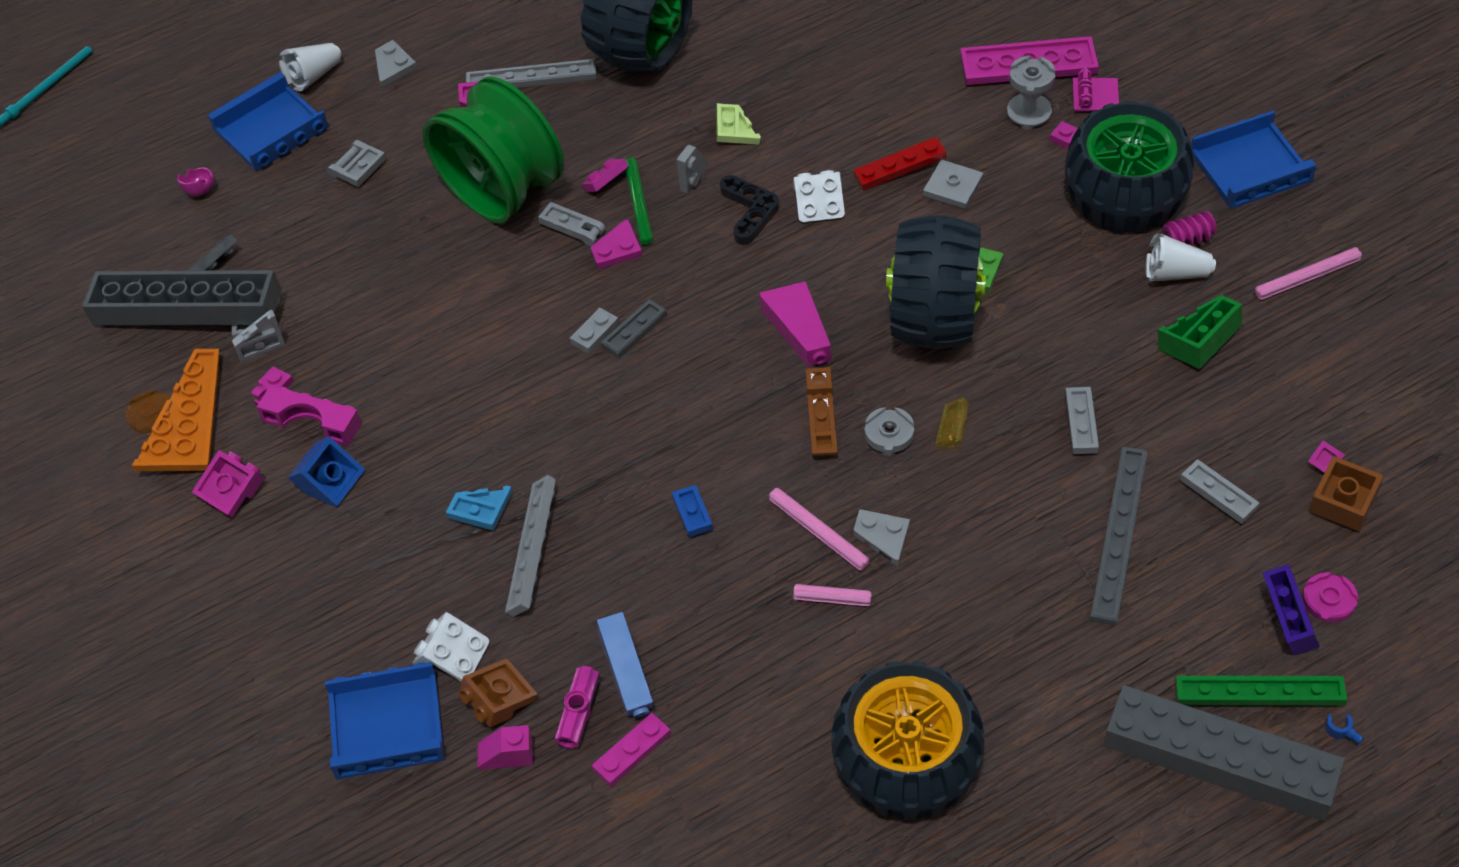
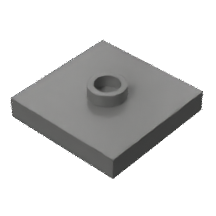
(953, 184)

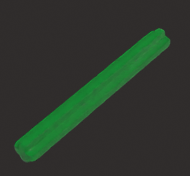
(638, 202)

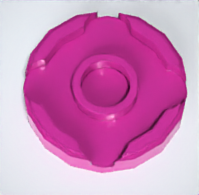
(1330, 597)

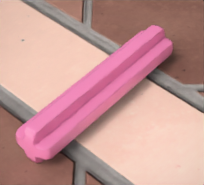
(832, 595)

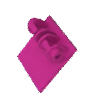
(1093, 93)

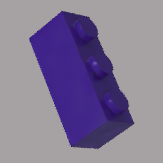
(1291, 609)

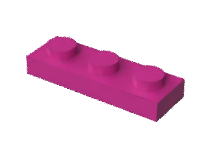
(631, 750)

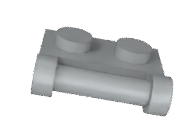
(357, 163)

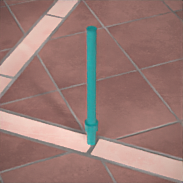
(13, 111)

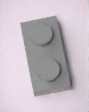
(594, 330)

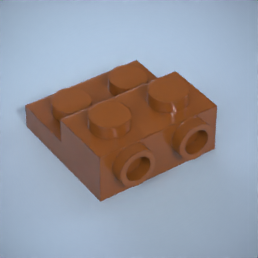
(496, 692)

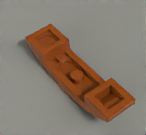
(821, 411)

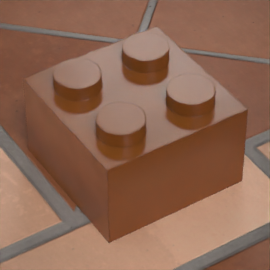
(1346, 493)

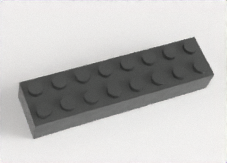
(181, 297)
(1224, 753)

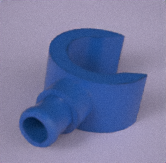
(1348, 732)

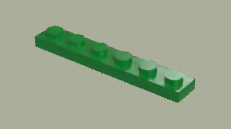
(1261, 690)

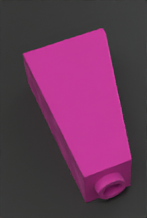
(797, 320)

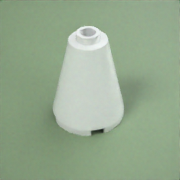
(308, 63)
(1177, 260)

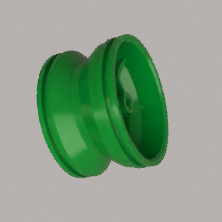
(493, 149)

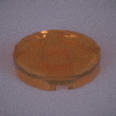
(145, 410)

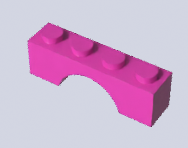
(282, 406)

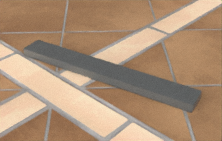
(1118, 536)

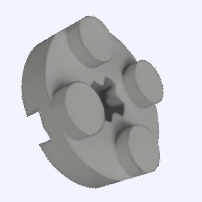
(889, 442)

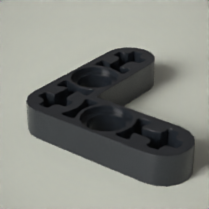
(756, 206)

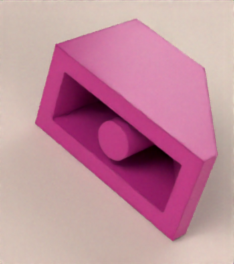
(506, 748)

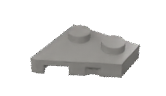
(690, 166)

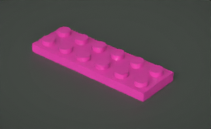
(994, 62)

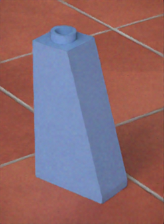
(624, 665)

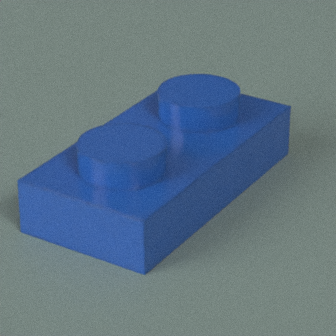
(692, 511)

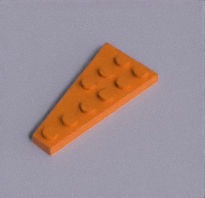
(185, 425)

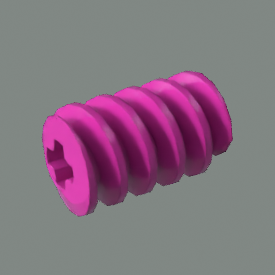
(1191, 228)

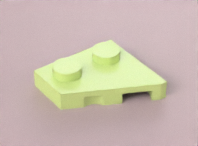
(734, 126)

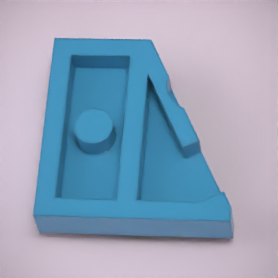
(479, 507)

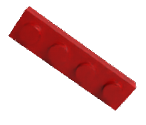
(900, 163)

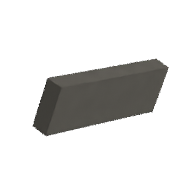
(633, 328)

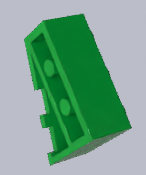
(1202, 333)

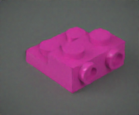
(228, 482)

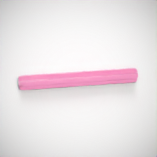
(1308, 273)
(819, 529)

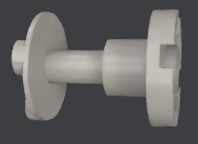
(1031, 79)

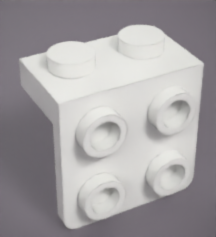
(819, 196)
(451, 646)

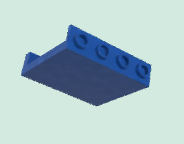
(267, 122)
(1250, 160)
(384, 720)

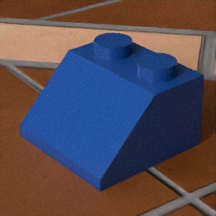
(326, 472)

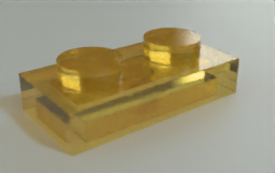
(952, 423)

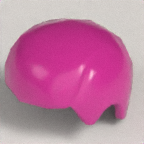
(196, 182)

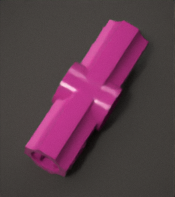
(574, 720)

